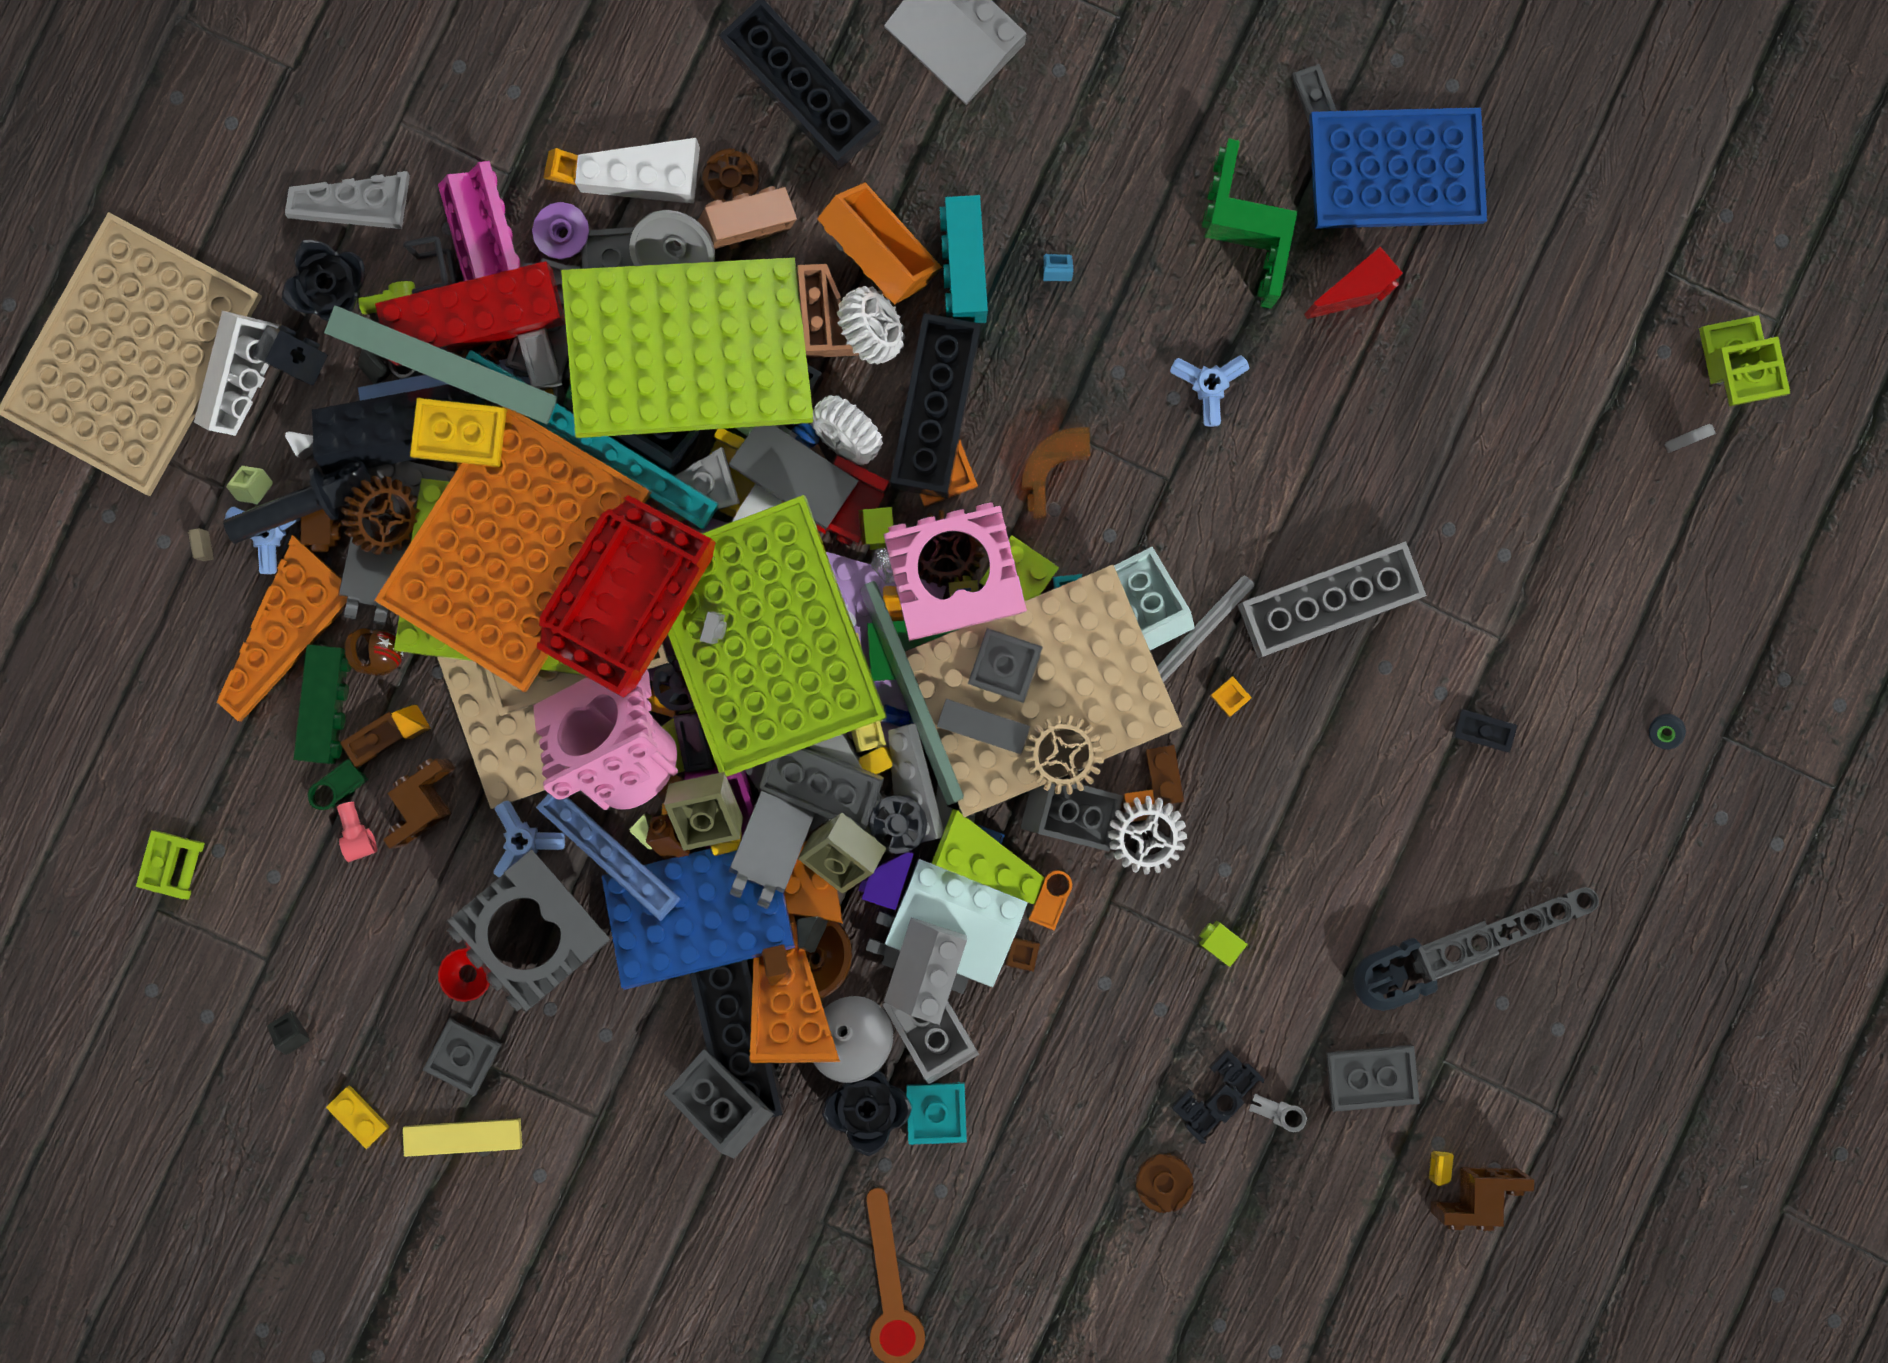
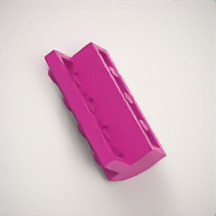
(478, 222)

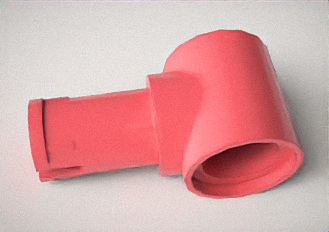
(356, 840)

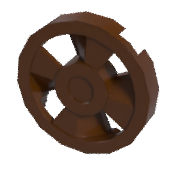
(729, 175)

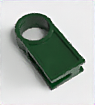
(342, 781)

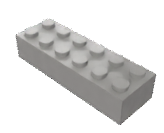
(1331, 599)

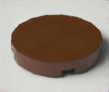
(1164, 1183)

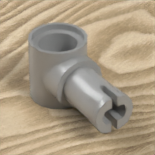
(1277, 1112)

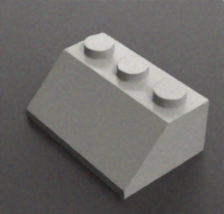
(925, 970)

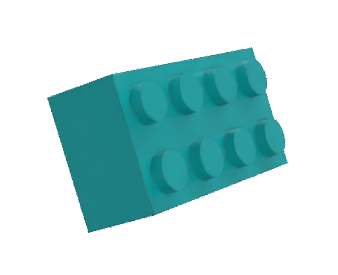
(965, 257)

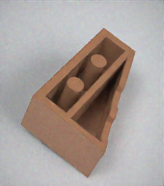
(748, 217)
(819, 313)

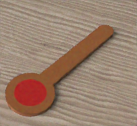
(896, 1333)

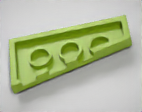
(979, 857)

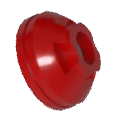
(451, 980)

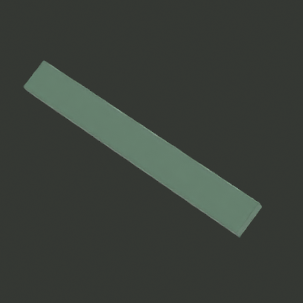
(441, 364)
(911, 693)

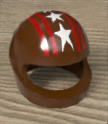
(381, 652)

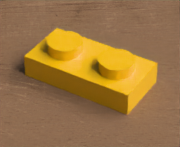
(357, 1117)

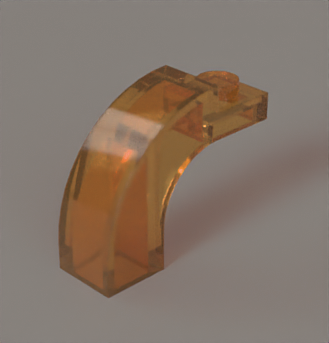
(1055, 449)

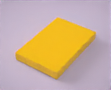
(458, 432)

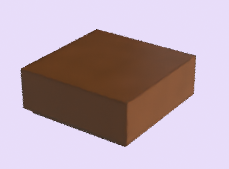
(1022, 954)

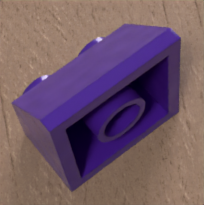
(887, 881)

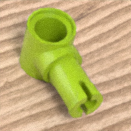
(396, 290)

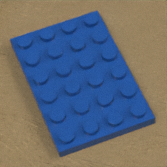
(1398, 167)
(701, 930)

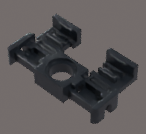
(1206, 1118)

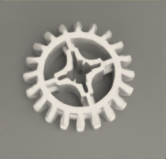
(871, 325)
(846, 430)
(1141, 857)

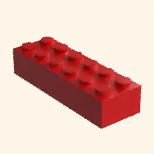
(478, 309)

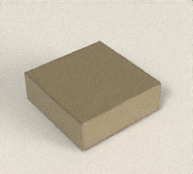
(200, 544)

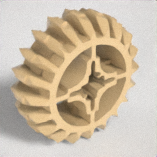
(1051, 731)

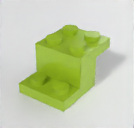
(1744, 360)

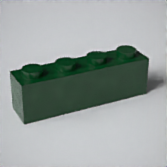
(322, 705)

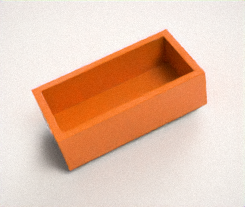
(879, 242)

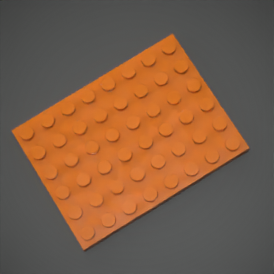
(502, 548)

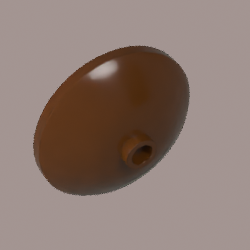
(835, 958)

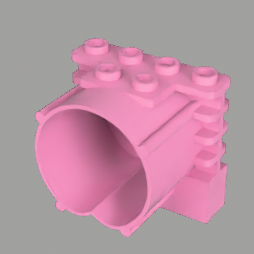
(929, 615)
(604, 745)

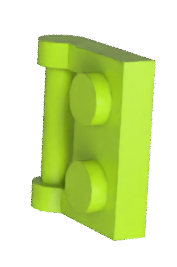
(160, 863)

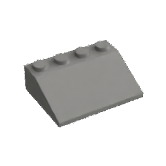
(958, 40)

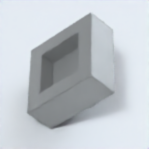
(713, 628)

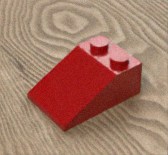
(1369, 280)

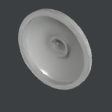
(655, 236)
(865, 1044)

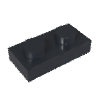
(1484, 731)

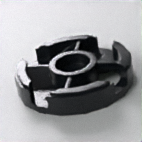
(672, 697)
(898, 824)

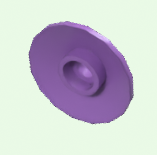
(549, 224)

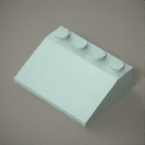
(1154, 598)
(964, 907)

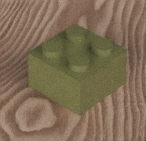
(703, 811)
(842, 853)

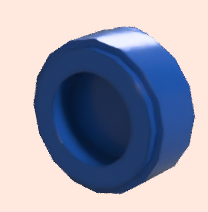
(806, 435)

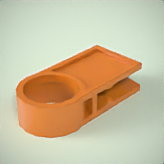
(1048, 906)

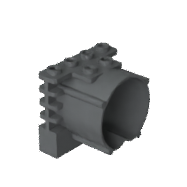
(528, 880)

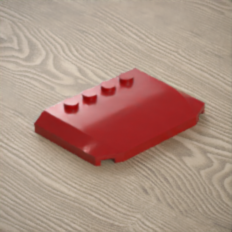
(623, 594)

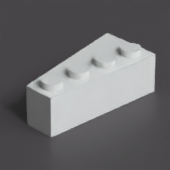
(647, 171)
(231, 374)

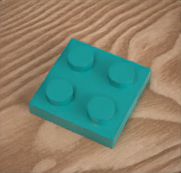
(937, 1113)

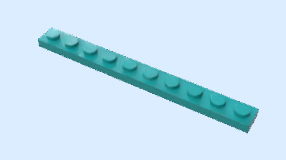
(662, 484)

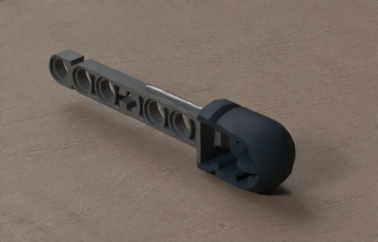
(1431, 960)

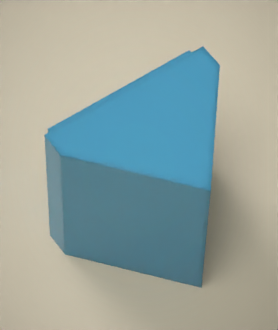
(1057, 267)

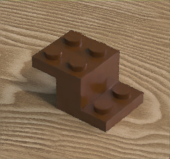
(418, 802)
(1482, 1197)

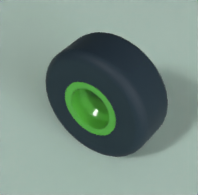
(1671, 722)

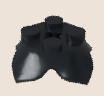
(314, 265)
(871, 1131)

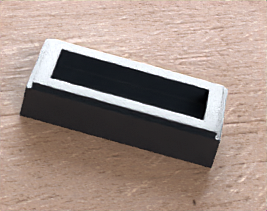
(693, 743)

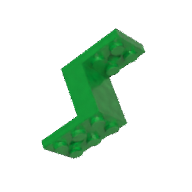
(1249, 224)

